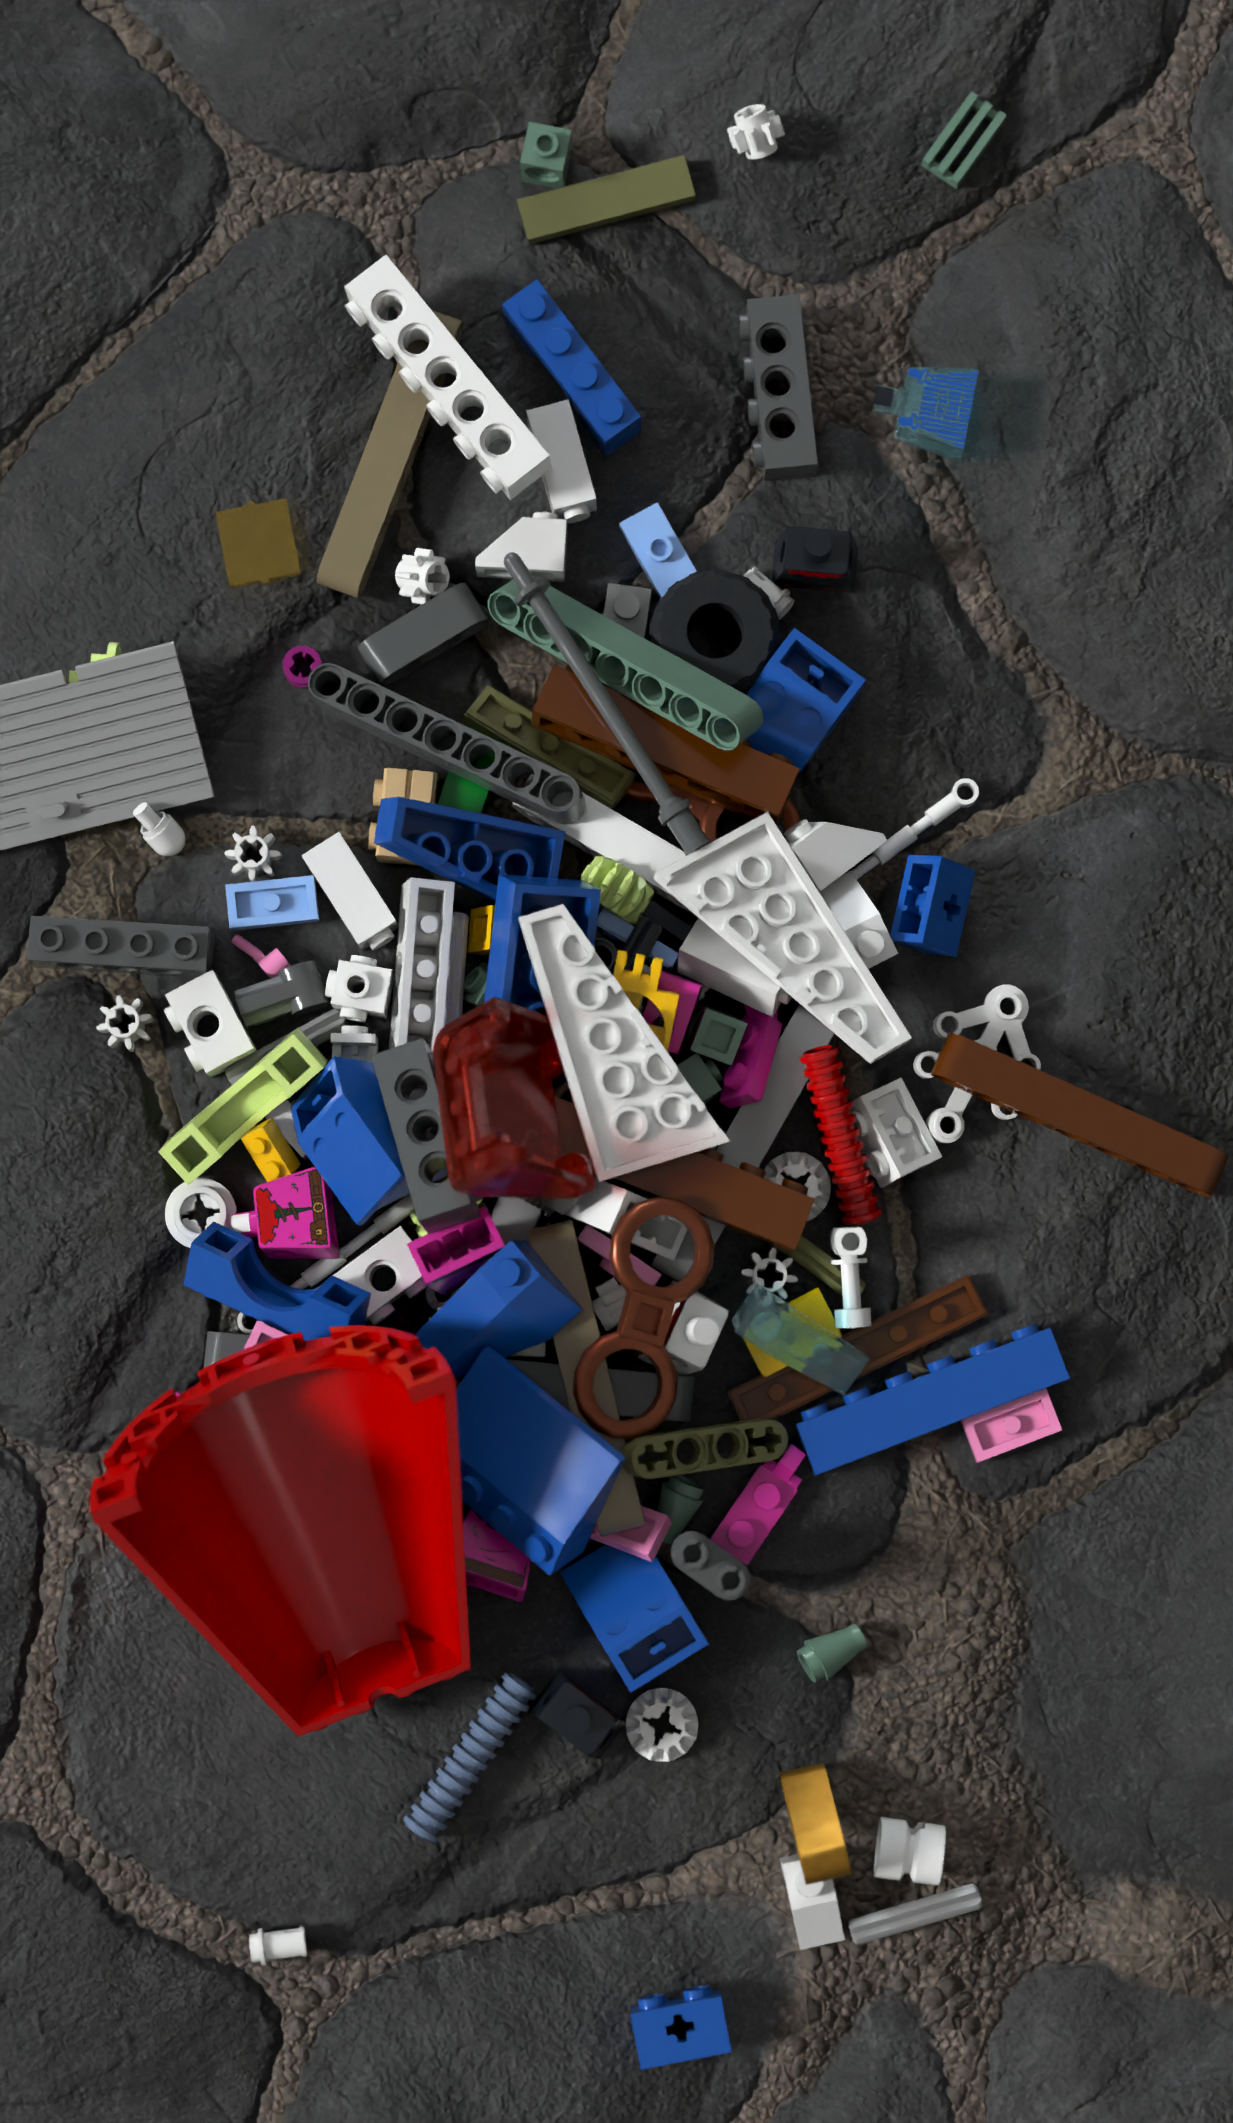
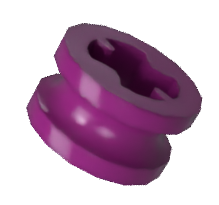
(289, 664)

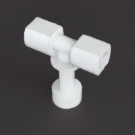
(849, 1243)

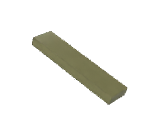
(606, 199)
(512, 725)

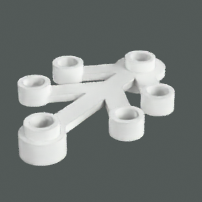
(997, 1025)

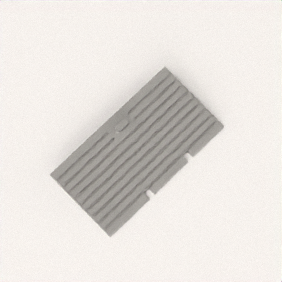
(97, 746)

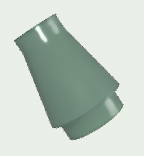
(680, 1501)
(830, 1652)

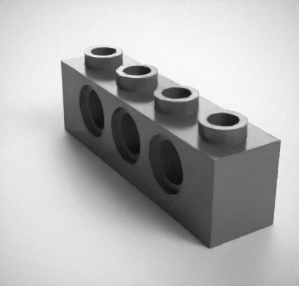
(779, 320)
(120, 946)
(398, 1074)

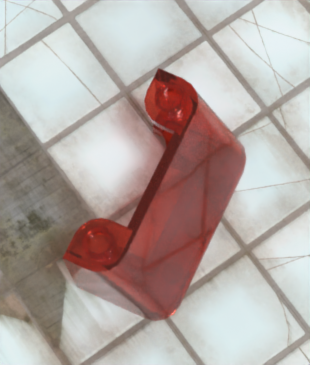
(501, 1106)

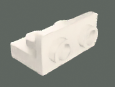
(893, 1133)

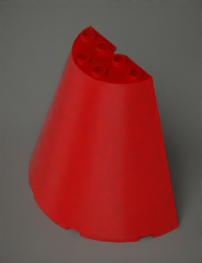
(305, 1517)

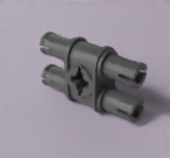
(710, 1565)

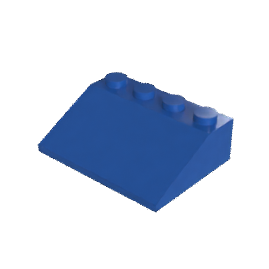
(530, 1463)

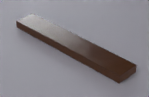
(883, 1342)

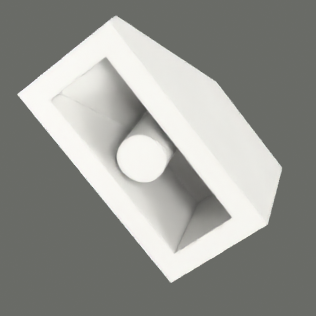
(539, 543)
(830, 848)
(859, 919)
(812, 1906)

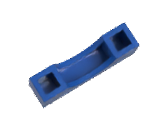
(563, 352)
(229, 1271)

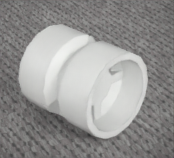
(909, 1851)

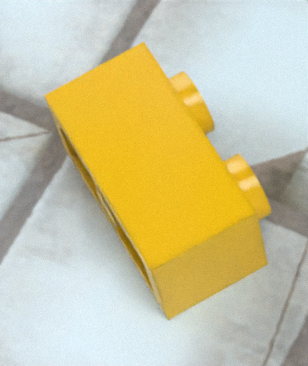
(270, 1150)

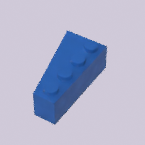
(467, 844)

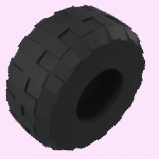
(722, 596)

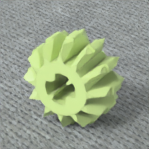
(621, 888)

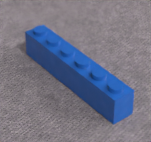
(931, 1401)

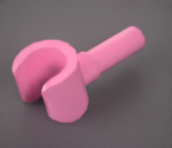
(271, 963)

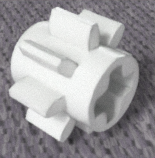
(756, 131)
(422, 575)
(256, 843)
(114, 1017)
(780, 1268)
(610, 1303)

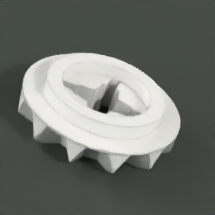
(799, 1164)
(184, 1200)
(652, 1704)

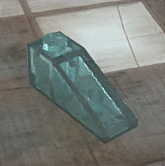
(798, 1340)

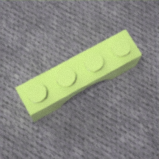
(243, 1106)

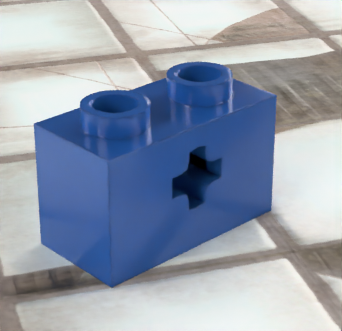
(932, 905)
(662, 2045)

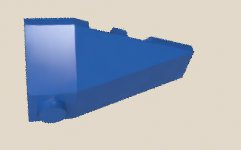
(503, 1305)

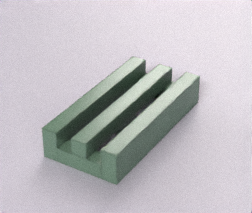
(983, 110)

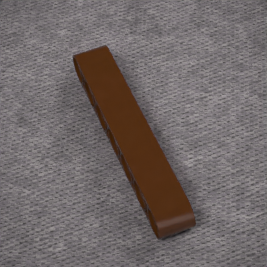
(1079, 1115)

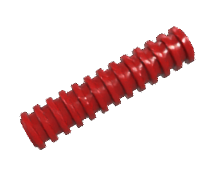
(840, 1135)

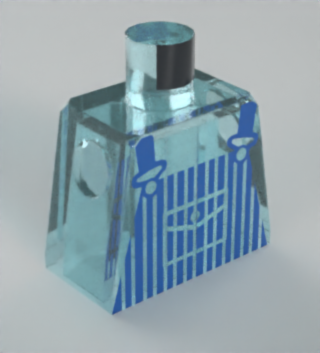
(931, 408)

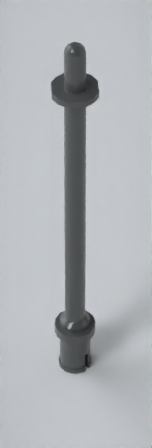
(673, 809)

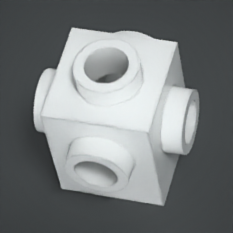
(371, 1001)

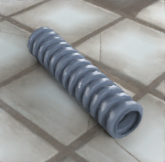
(470, 1757)

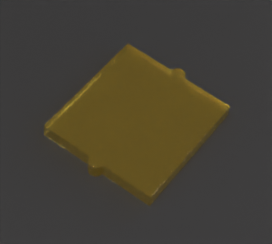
(258, 543)

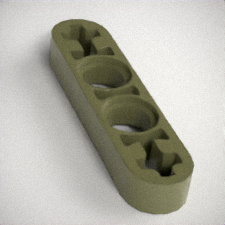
(705, 1448)

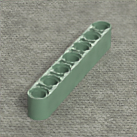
(637, 668)

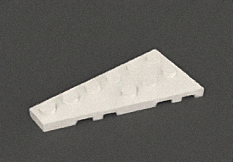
(772, 913)
(619, 1074)

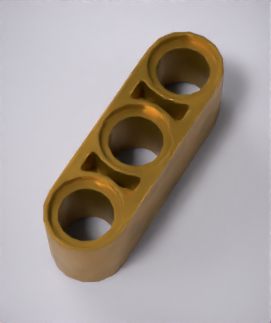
(815, 1823)

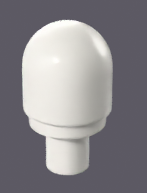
(160, 830)

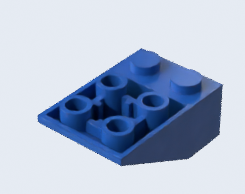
(801, 699)
(349, 1135)
(634, 1613)

